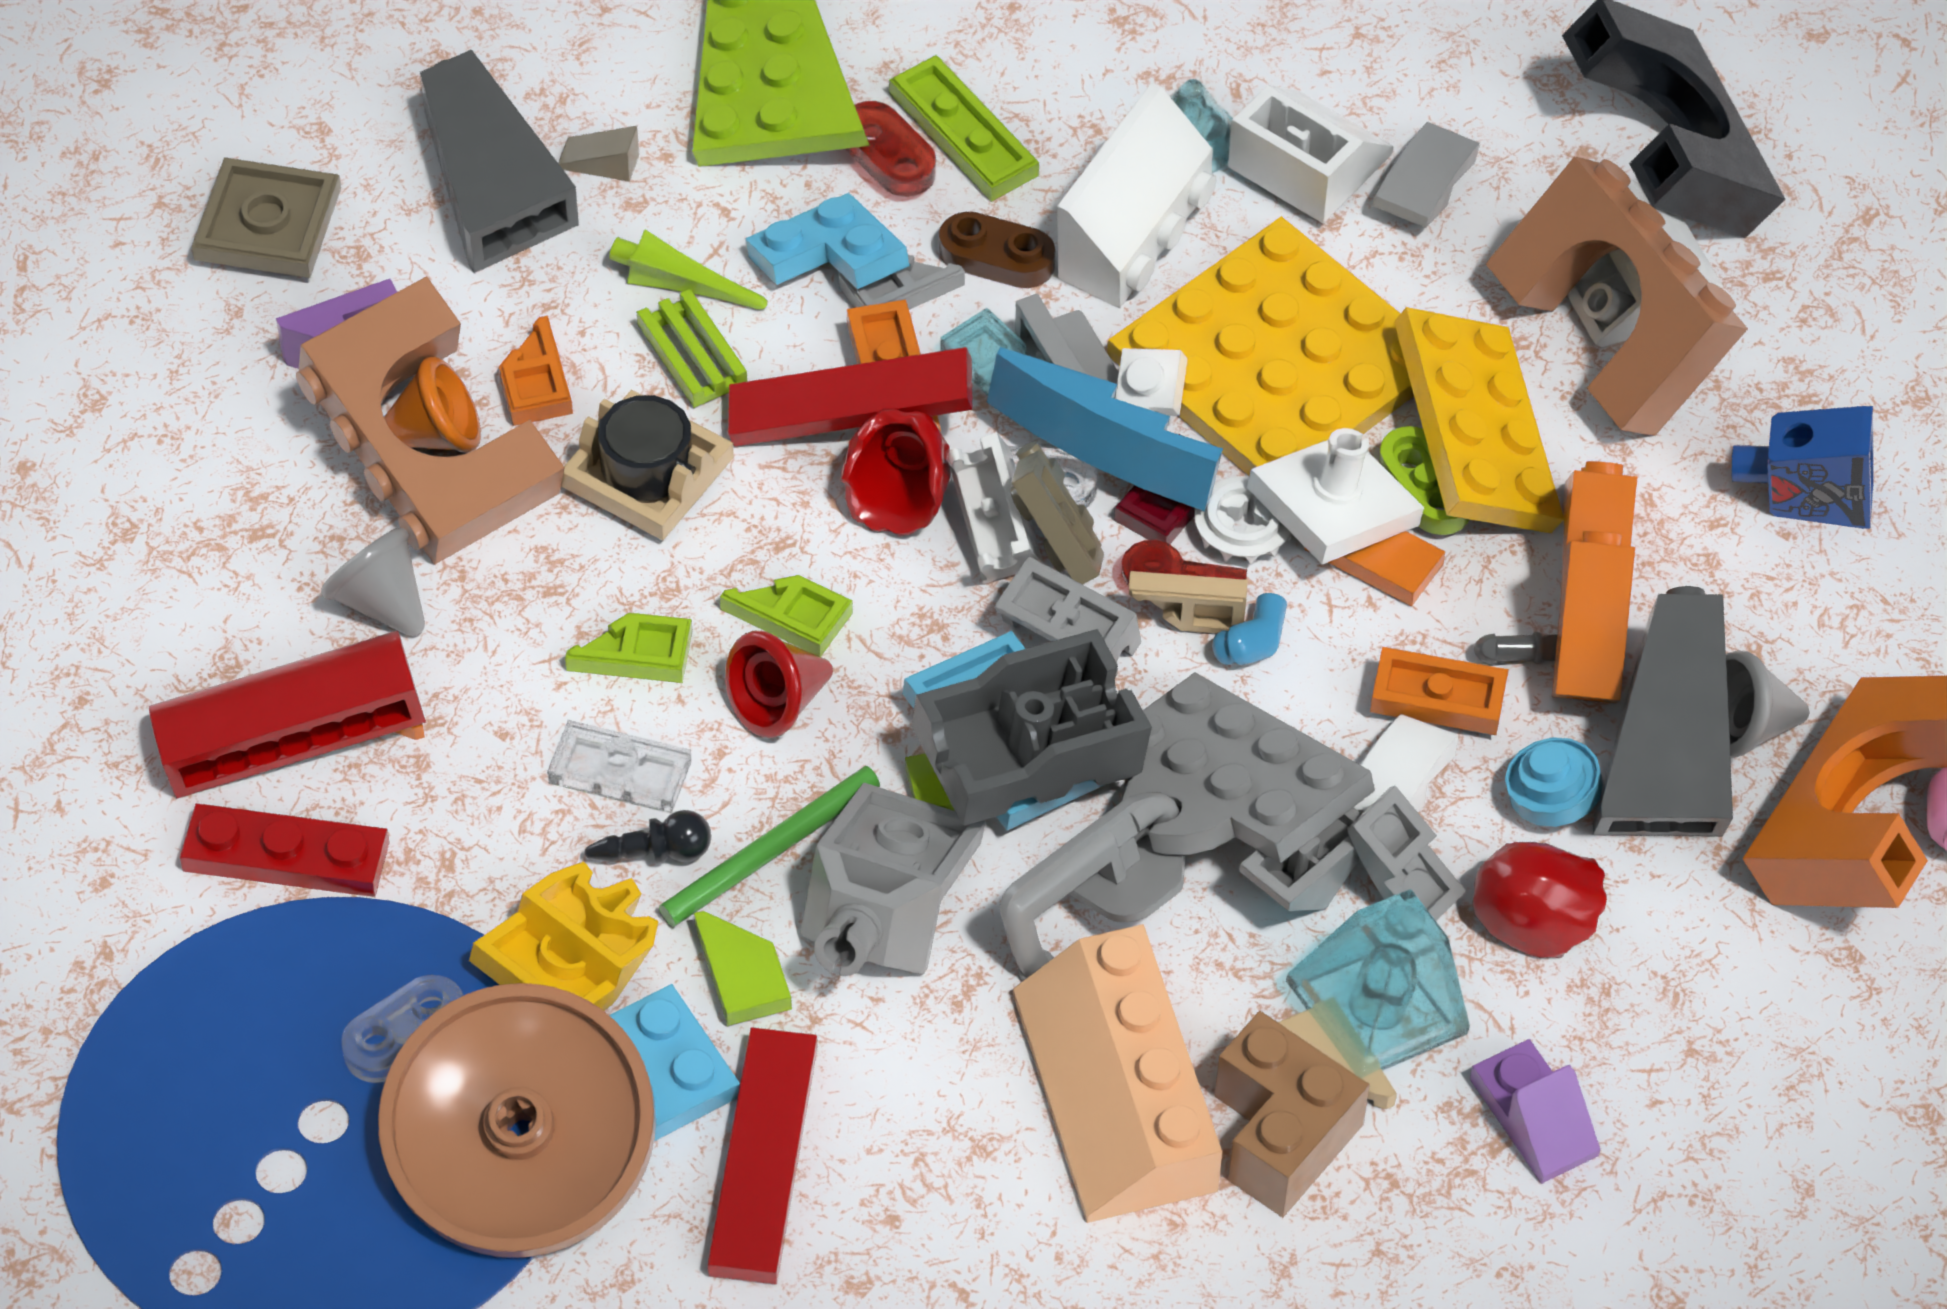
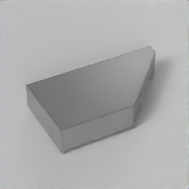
(914, 283)

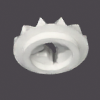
(1228, 504)

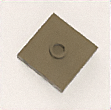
(266, 217)

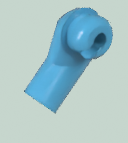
(1254, 638)

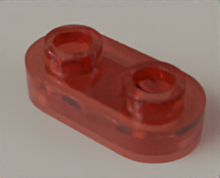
(899, 155)

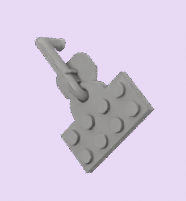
(1207, 777)

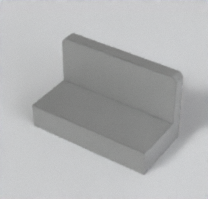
(1062, 339)

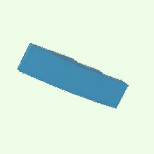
(1107, 433)

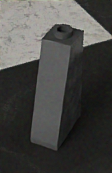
(494, 165)
(1673, 737)

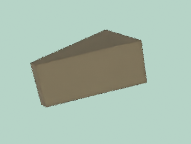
(603, 153)

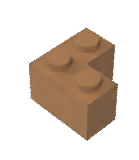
(1297, 1110)

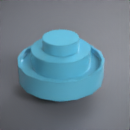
(1554, 782)

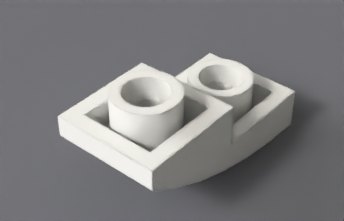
(1408, 757)

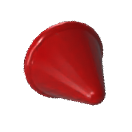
(772, 682)

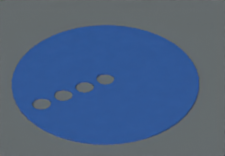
(208, 1075)

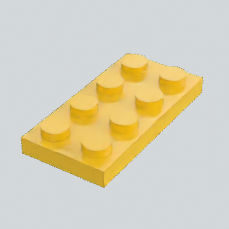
(1478, 421)

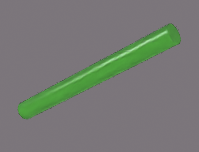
(764, 848)

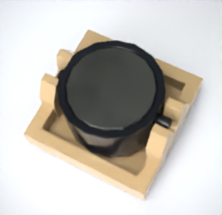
(645, 461)

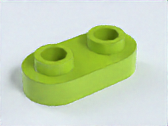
(1410, 446)

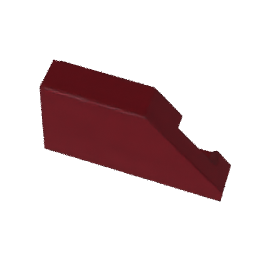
(1153, 515)

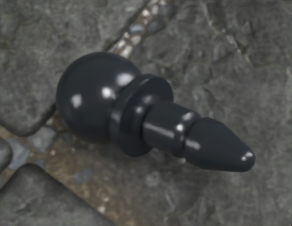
(681, 836)

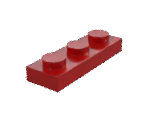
(285, 850)

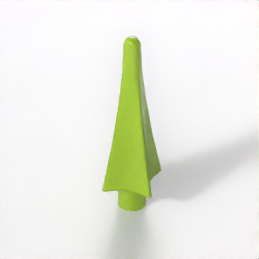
(662, 266)

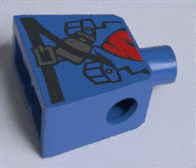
(1815, 465)

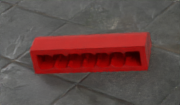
(286, 714)

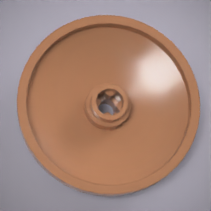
(508, 1060)

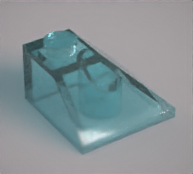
(1384, 985)

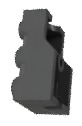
(1032, 727)

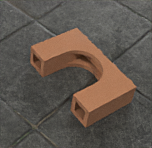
(1682, 317)
(439, 499)

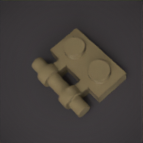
(1068, 527)

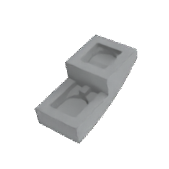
(1425, 174)
(1397, 855)

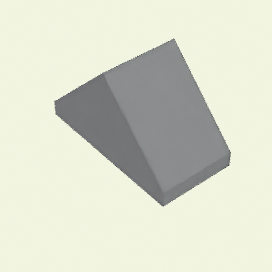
(1312, 873)

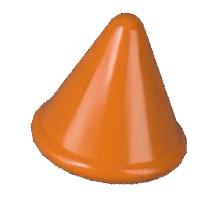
(435, 410)

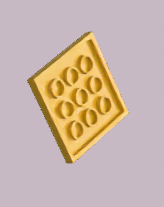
(1277, 348)

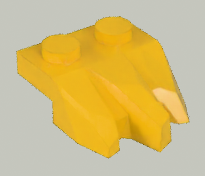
(570, 937)

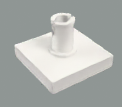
(1335, 496)

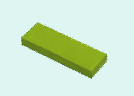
(964, 128)

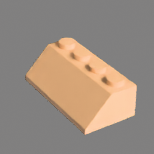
(1118, 1076)

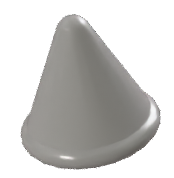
(381, 584)
(1758, 703)

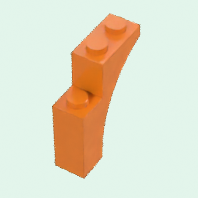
(1595, 583)

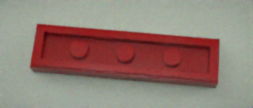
(848, 396)
(763, 1156)

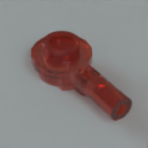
(1161, 557)

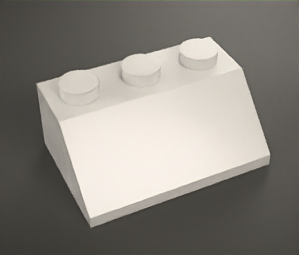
(1133, 199)

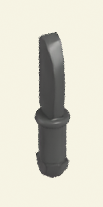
(1516, 648)

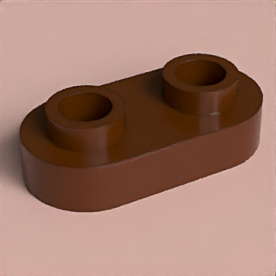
(993, 249)

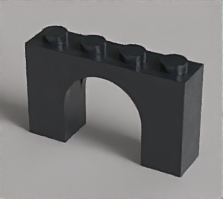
(1705, 157)

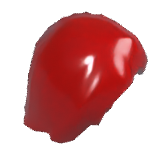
(896, 471)
(1539, 898)

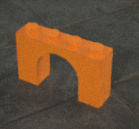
(1813, 842)

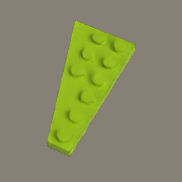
(770, 84)

